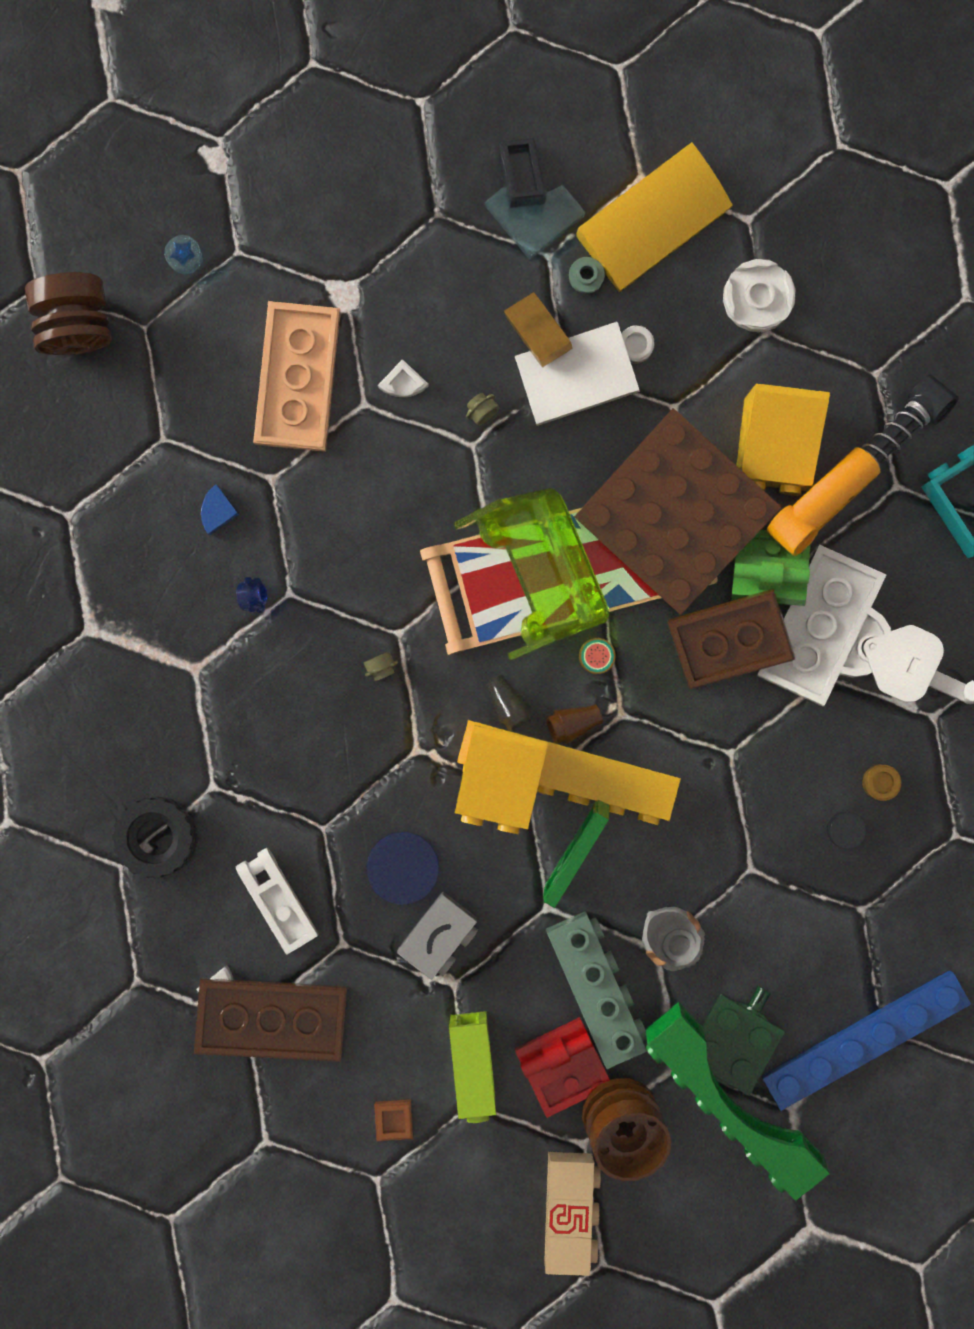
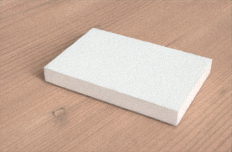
(580, 379)

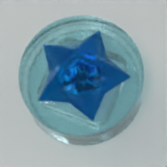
(183, 254)

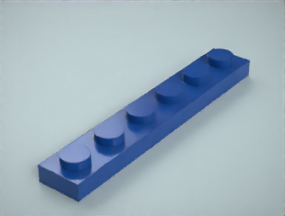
(865, 1040)

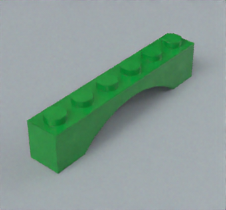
(785, 1153)

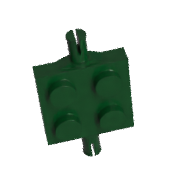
(740, 1040)

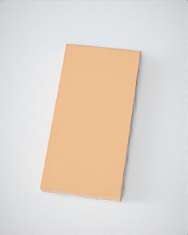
(297, 376)

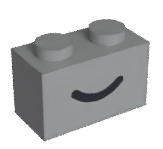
(438, 935)

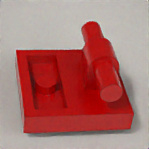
(562, 1066)

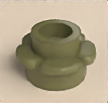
(482, 408)
(380, 666)

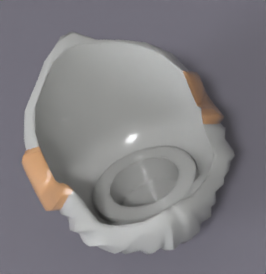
(673, 938)

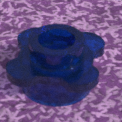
(252, 595)

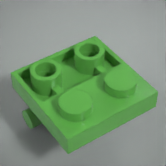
(767, 566)

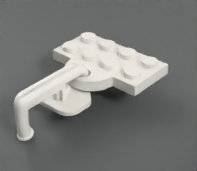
(835, 624)

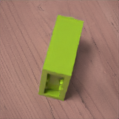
(472, 1066)

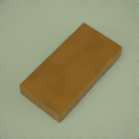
(538, 329)

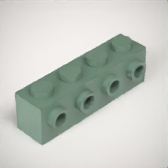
(596, 989)

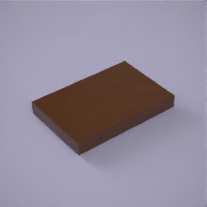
(731, 639)

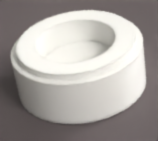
(638, 343)

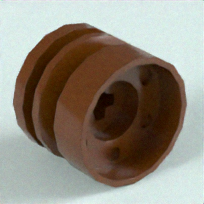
(68, 313)
(626, 1129)

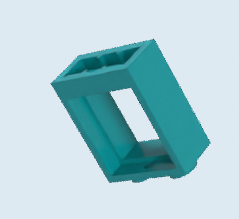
(943, 505)

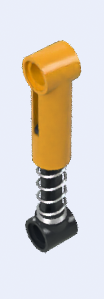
(799, 524)

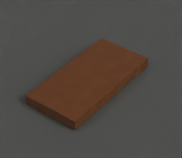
(270, 1020)

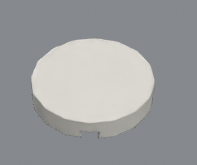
(759, 295)

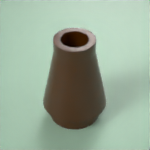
(571, 723)

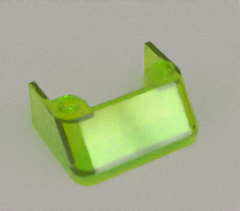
(547, 563)

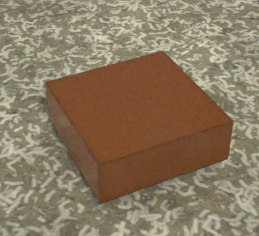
(393, 1120)

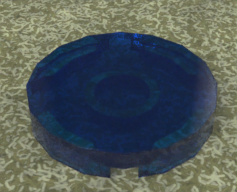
(402, 868)

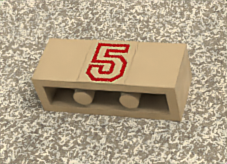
(571, 1213)

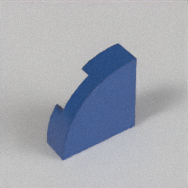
(216, 510)

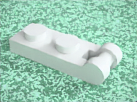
(277, 902)

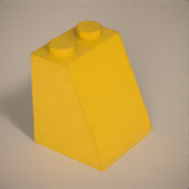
(782, 436)
(500, 779)

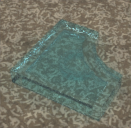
(536, 225)

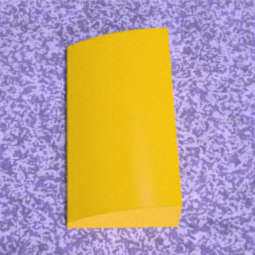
(654, 217)

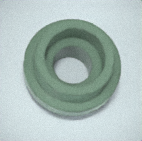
(583, 285)

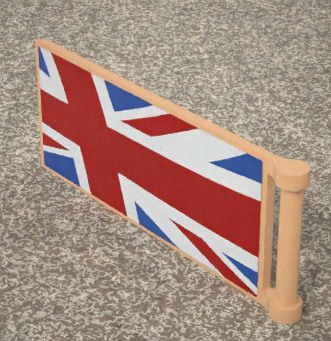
(495, 596)

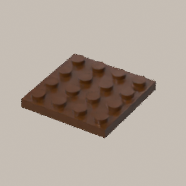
(677, 511)

